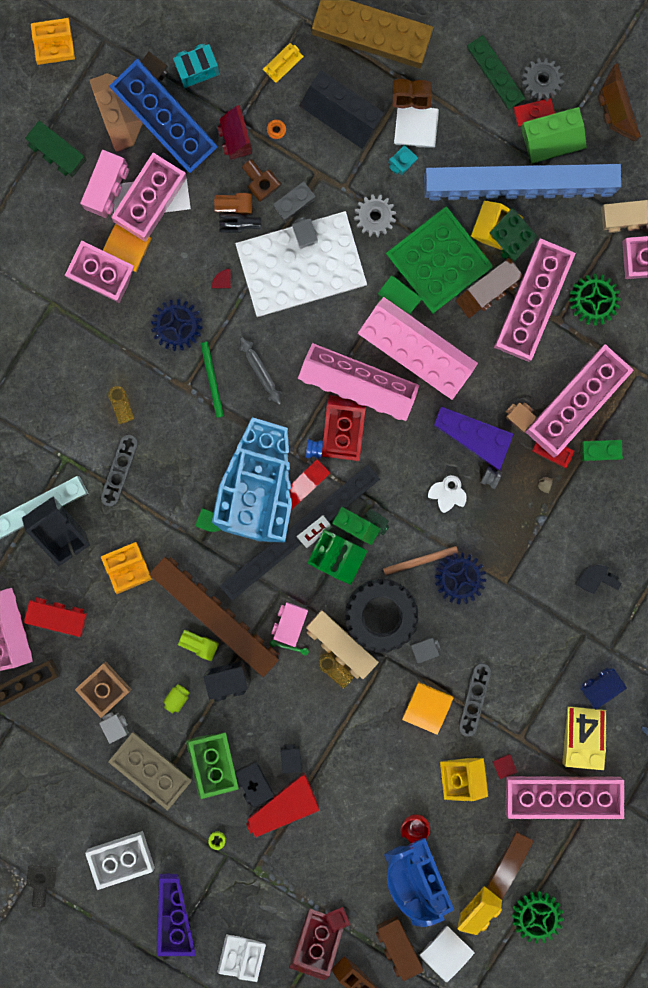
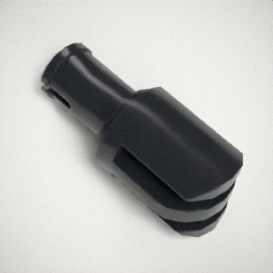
(242, 223)

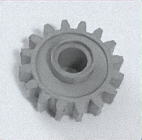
(379, 206)

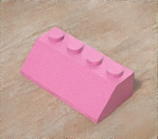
(13, 640)

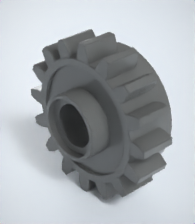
(545, 70)

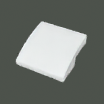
(416, 127)
(446, 954)
(241, 958)

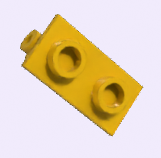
(283, 62)

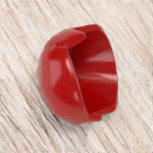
(415, 828)

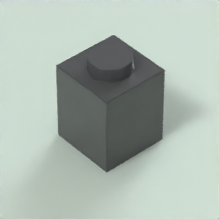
(304, 232)
(425, 649)

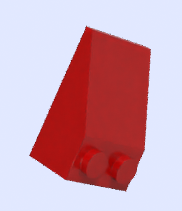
(343, 429)

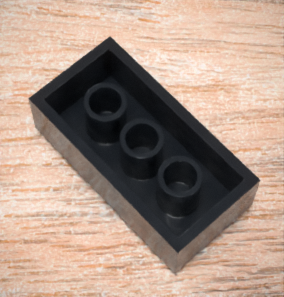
(227, 680)

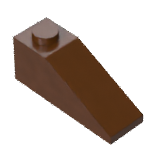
(350, 975)

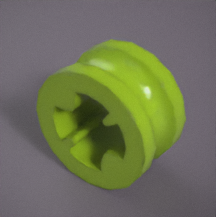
(222, 843)

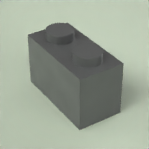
(294, 202)

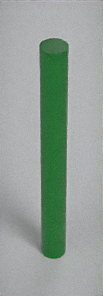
(212, 379)

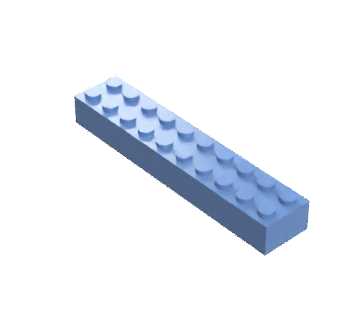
(522, 181)

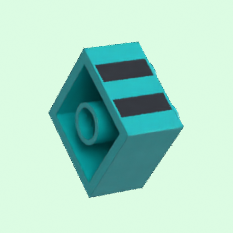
(196, 65)

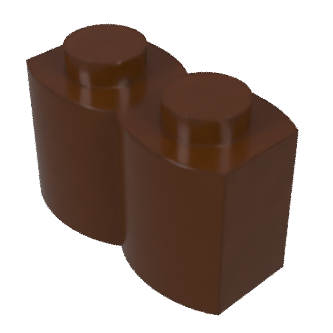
(411, 94)

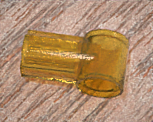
(121, 407)
(336, 671)

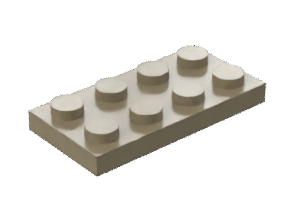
(150, 771)

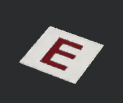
(314, 531)

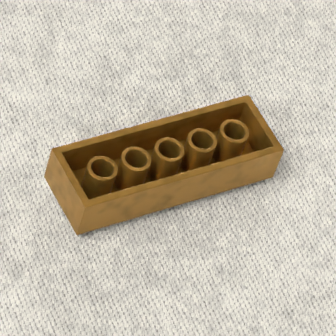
(372, 31)

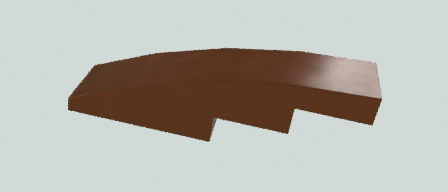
(509, 864)

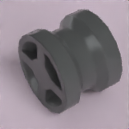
(491, 477)

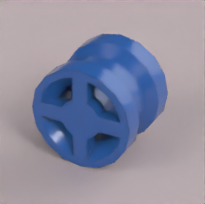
(314, 449)

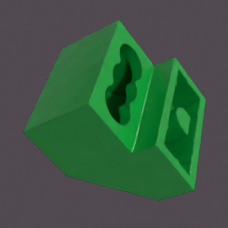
(337, 557)

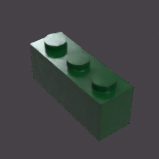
(55, 149)

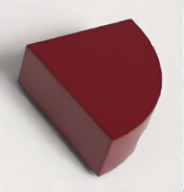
(222, 280)

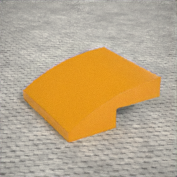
(52, 41)
(126, 246)
(126, 568)
(427, 708)

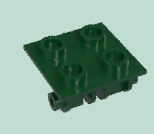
(512, 235)

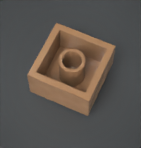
(103, 689)

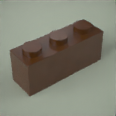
(399, 948)

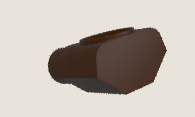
(258, 177)

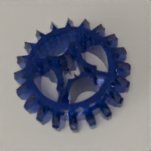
(168, 327)
(466, 562)

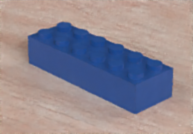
(163, 115)

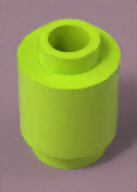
(176, 699)

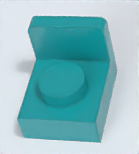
(402, 160)

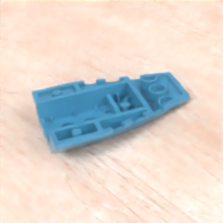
(256, 486)

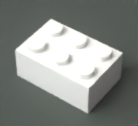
(120, 860)

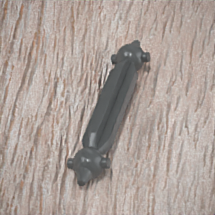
(260, 371)

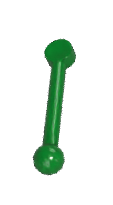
(304, 651)

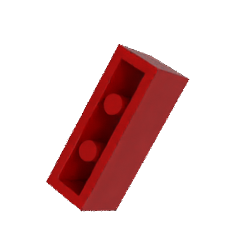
(56, 617)

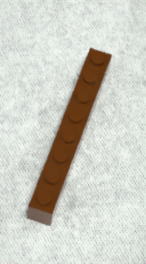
(215, 617)

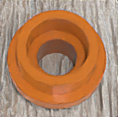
(276, 123)

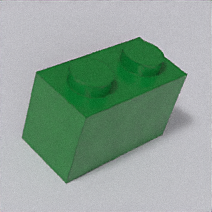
(399, 295)
(601, 450)
(356, 526)

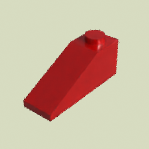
(307, 482)

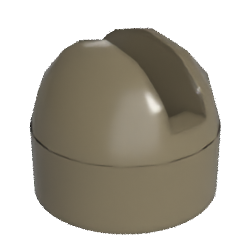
(545, 484)

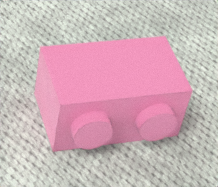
(290, 624)

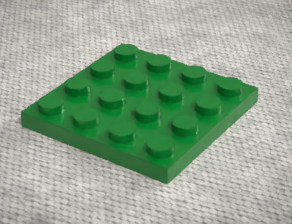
(439, 260)

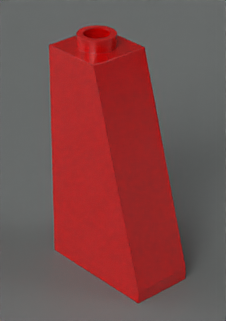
(286, 806)

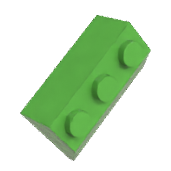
(554, 135)
(212, 765)

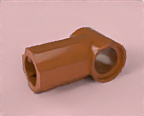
(239, 203)

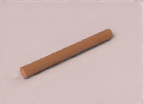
(419, 561)

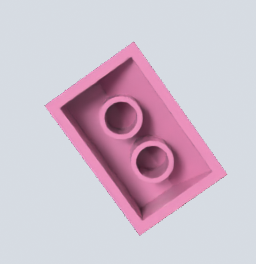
(100, 271)

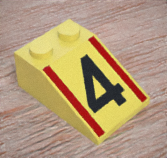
(585, 738)

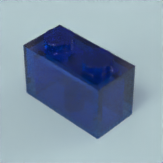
(603, 687)

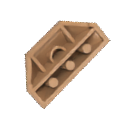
(119, 120)

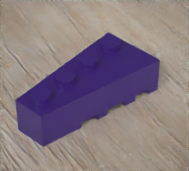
(478, 437)
(172, 921)

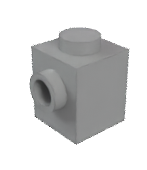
(114, 726)

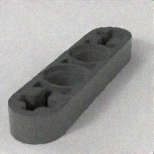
(122, 471)
(472, 699)

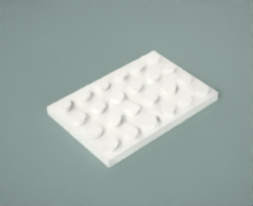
(288, 276)

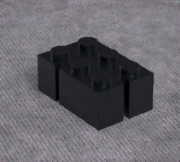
(53, 530)

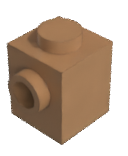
(520, 416)

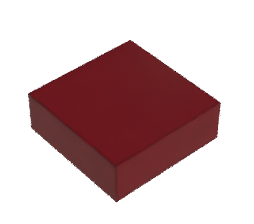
(504, 766)
(337, 919)

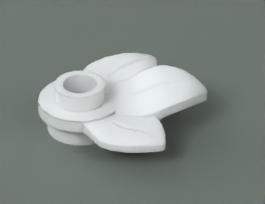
(446, 496)

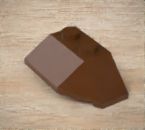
(617, 105)

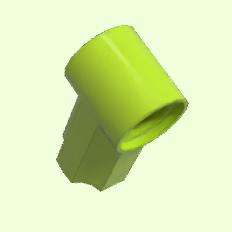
(202, 646)

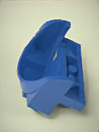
(416, 882)

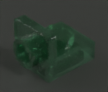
(375, 518)

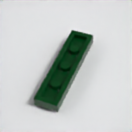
(495, 72)

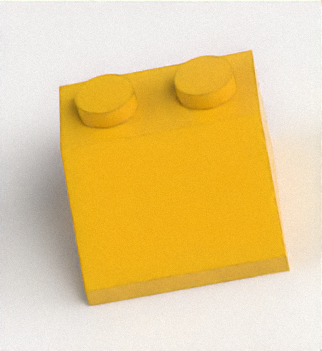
(488, 218)
(464, 779)
(479, 912)

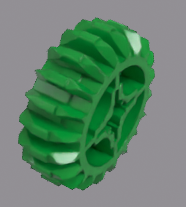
(595, 307)
(543, 913)

